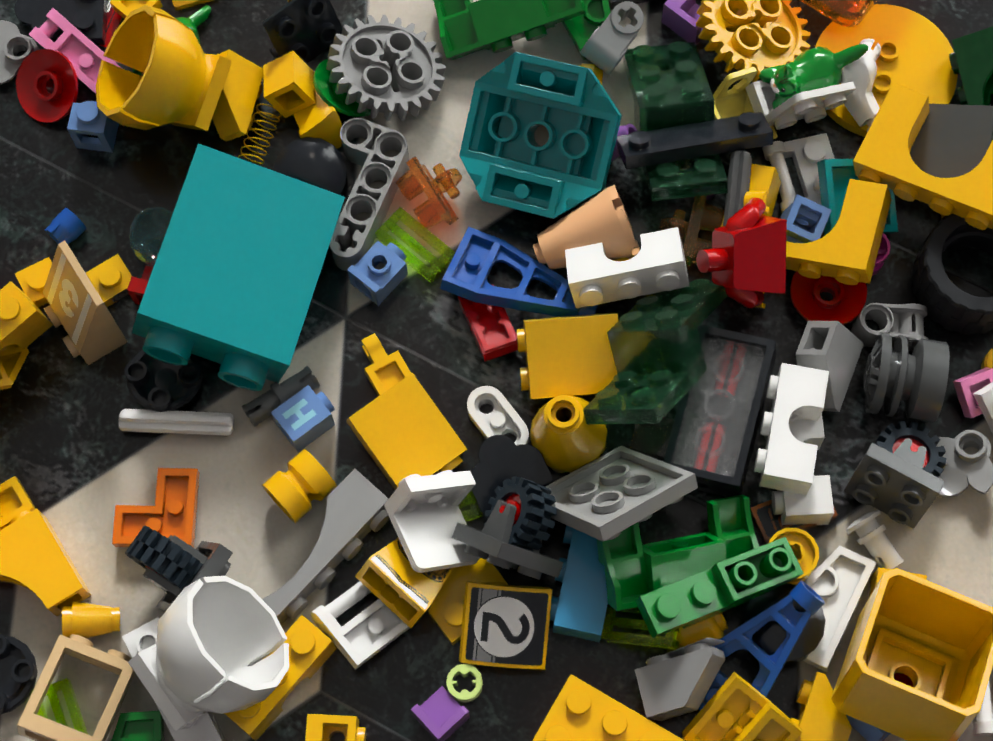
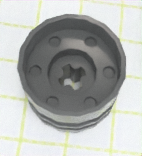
(914, 378)

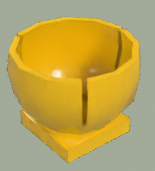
(177, 80)

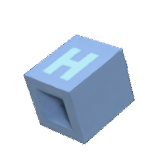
(304, 417)

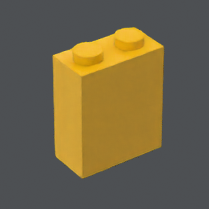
(566, 355)
(407, 433)

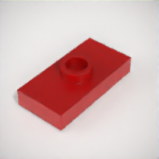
(490, 328)

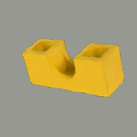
(307, 653)

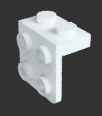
(805, 105)
(425, 518)

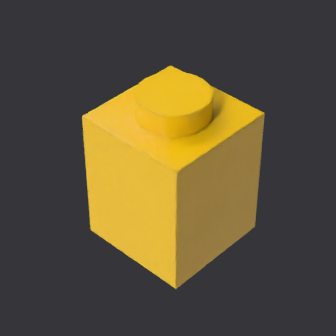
(288, 84)

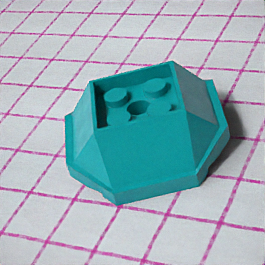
(501, 130)

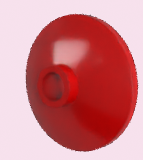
(36, 82)
(846, 302)

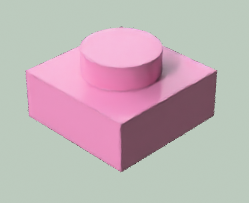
(970, 384)

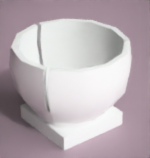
(211, 650)

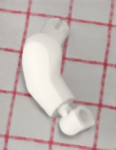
(862, 72)

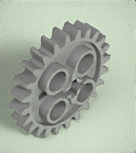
(385, 67)

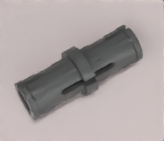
(261, 407)

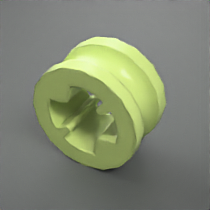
(464, 670)

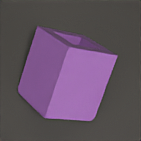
(682, 19)
(440, 714)

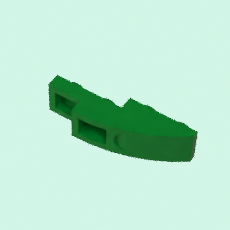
(719, 588)

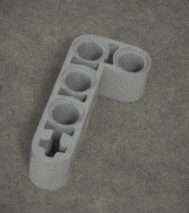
(362, 197)

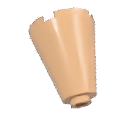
(593, 222)

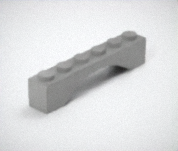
(351, 514)

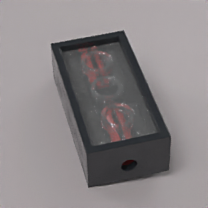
(723, 411)

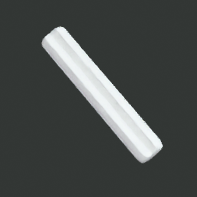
(176, 422)

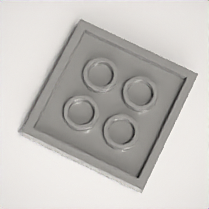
(618, 492)

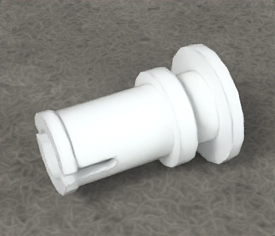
(875, 540)

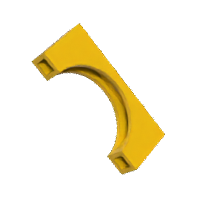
(37, 561)

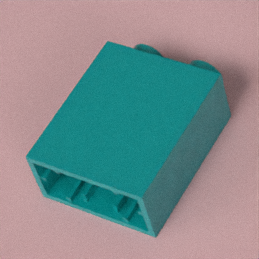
(237, 269)

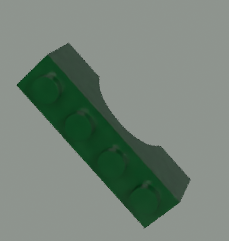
(974, 63)

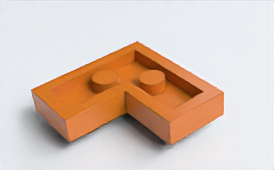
(173, 509)

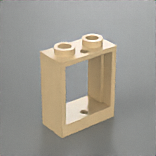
(79, 647)

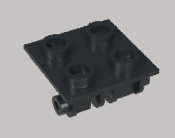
(302, 27)

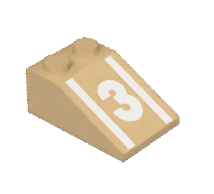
(79, 309)

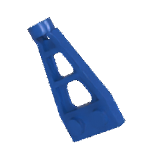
(473, 262)
(789, 618)

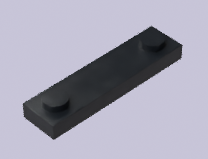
(694, 140)

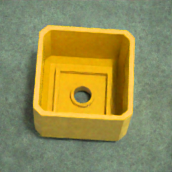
(934, 640)

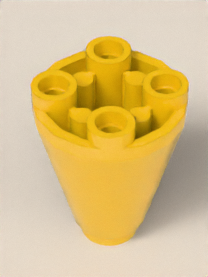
(569, 443)

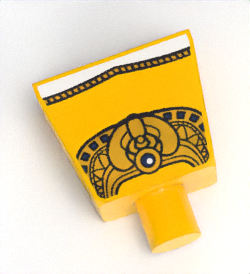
(398, 585)

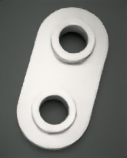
(502, 418)

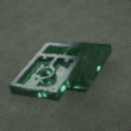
(672, 92)
(655, 355)

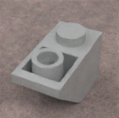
(832, 349)
(678, 683)

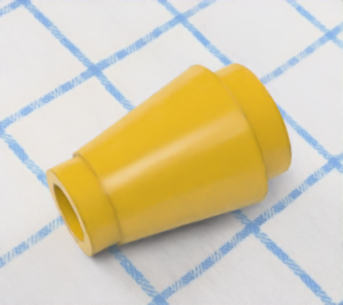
(89, 619)

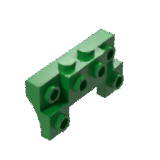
(497, 23)
(640, 568)

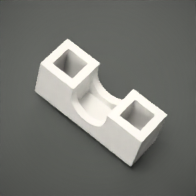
(654, 269)
(785, 461)
(818, 503)

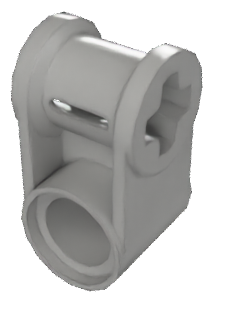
(611, 40)
(891, 319)

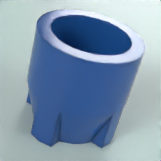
(65, 227)

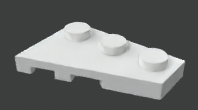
(841, 586)

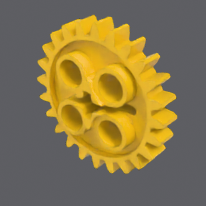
(752, 32)

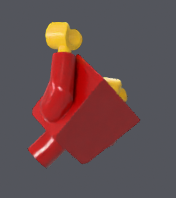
(748, 253)

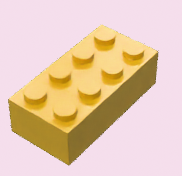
(591, 715)

